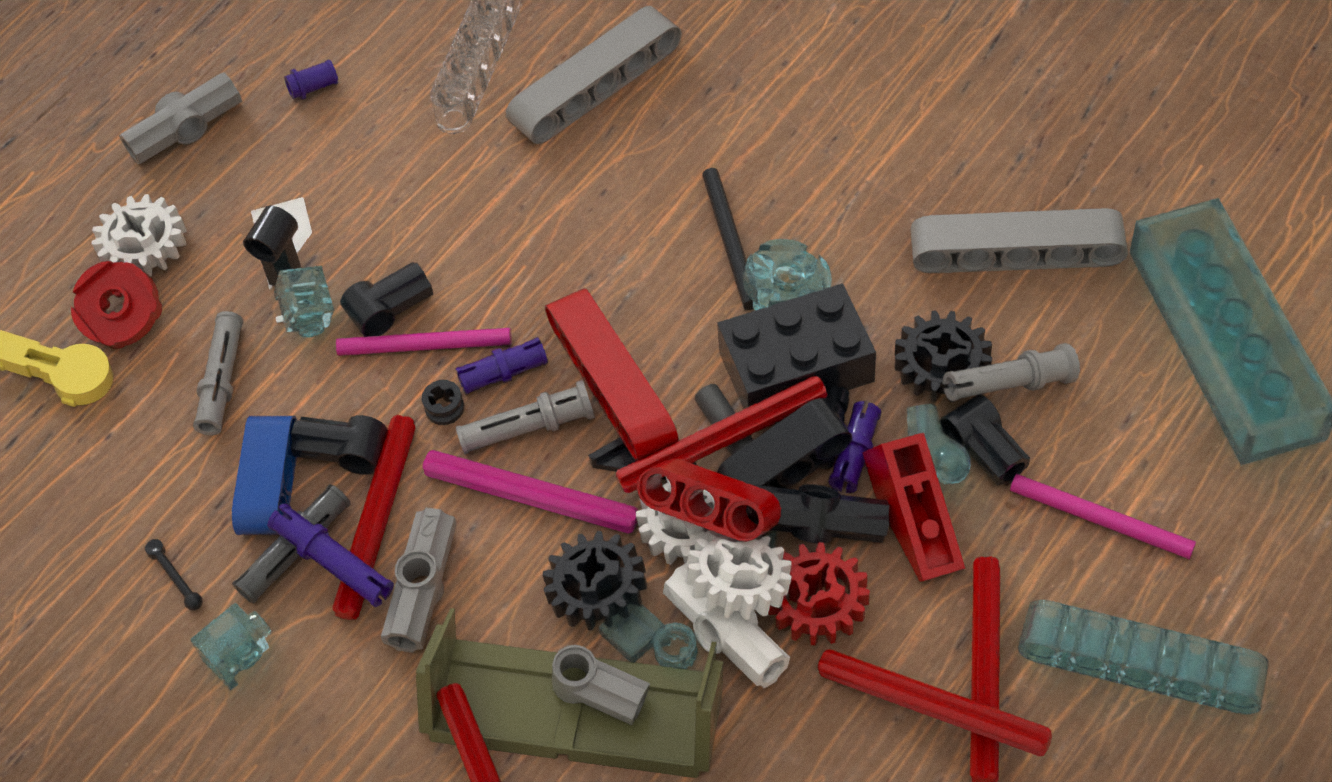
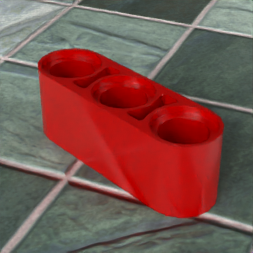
(688, 503)

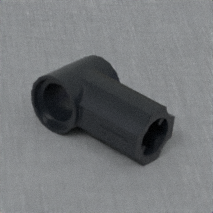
(272, 242)
(376, 305)
(980, 431)
(350, 444)

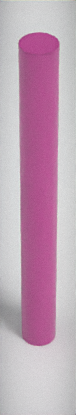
(423, 341)
(1103, 516)

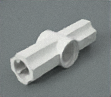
(735, 637)

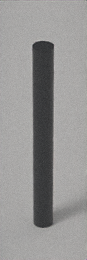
(728, 231)

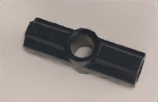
(820, 513)

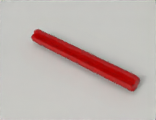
(727, 430)
(377, 508)
(985, 662)
(935, 702)

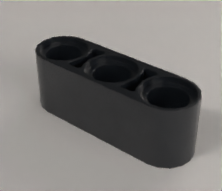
(791, 448)

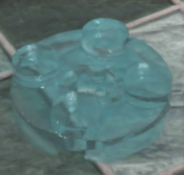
(784, 256)

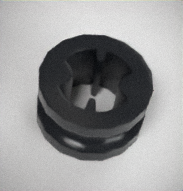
(449, 392)

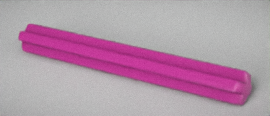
(531, 491)

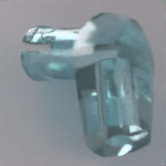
(948, 456)

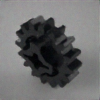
(937, 348)
(595, 577)

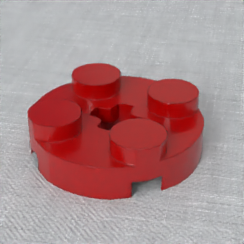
(91, 301)

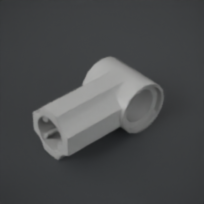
(603, 686)

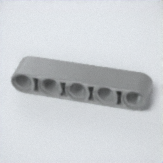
(593, 74)
(1018, 240)

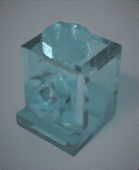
(304, 300)
(232, 643)

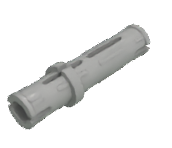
(209, 412)

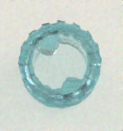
(686, 654)

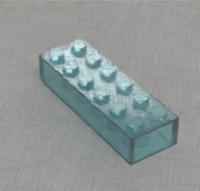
(1232, 331)

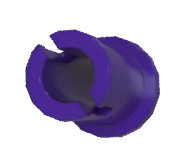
(310, 79)

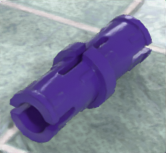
(501, 365)
(851, 460)

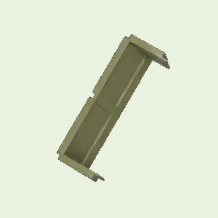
(522, 715)

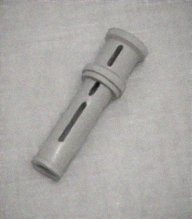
(1029, 370)
(547, 412)

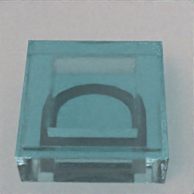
(632, 635)

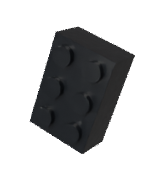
(796, 341)

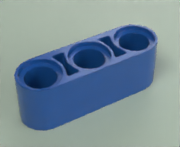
(263, 473)

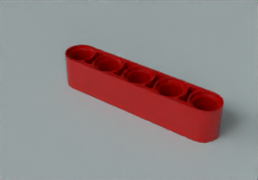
(611, 374)

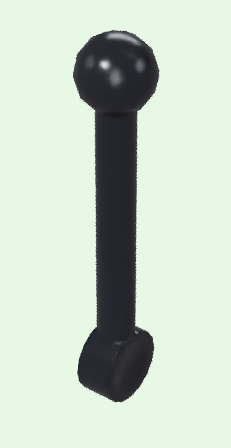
(156, 550)

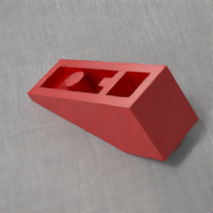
(917, 511)

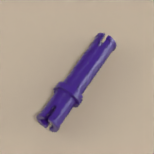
(316, 544)

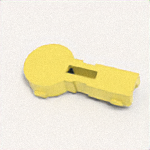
(77, 372)

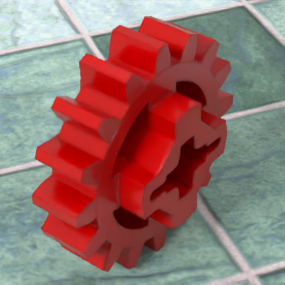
(827, 609)

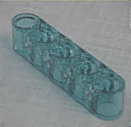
(1144, 656)

